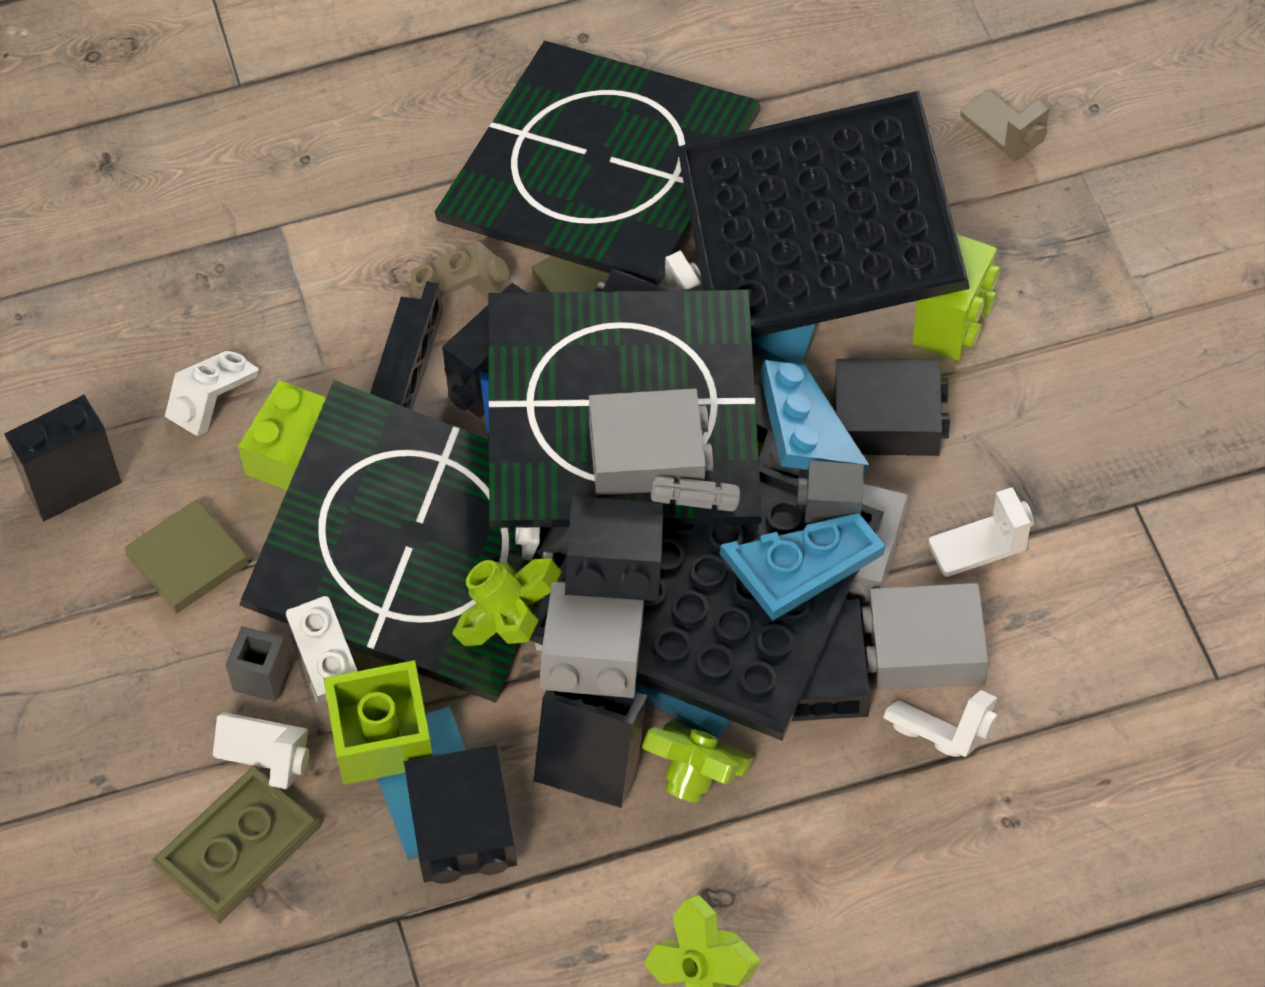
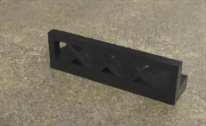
(408, 347)

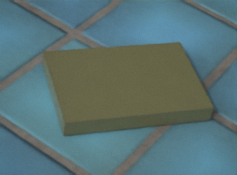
(236, 844)

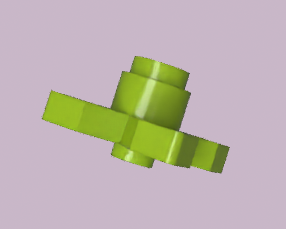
(504, 600)
(695, 760)
(702, 952)

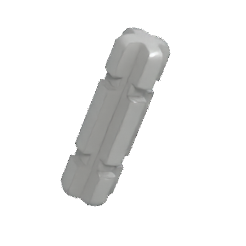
(695, 493)

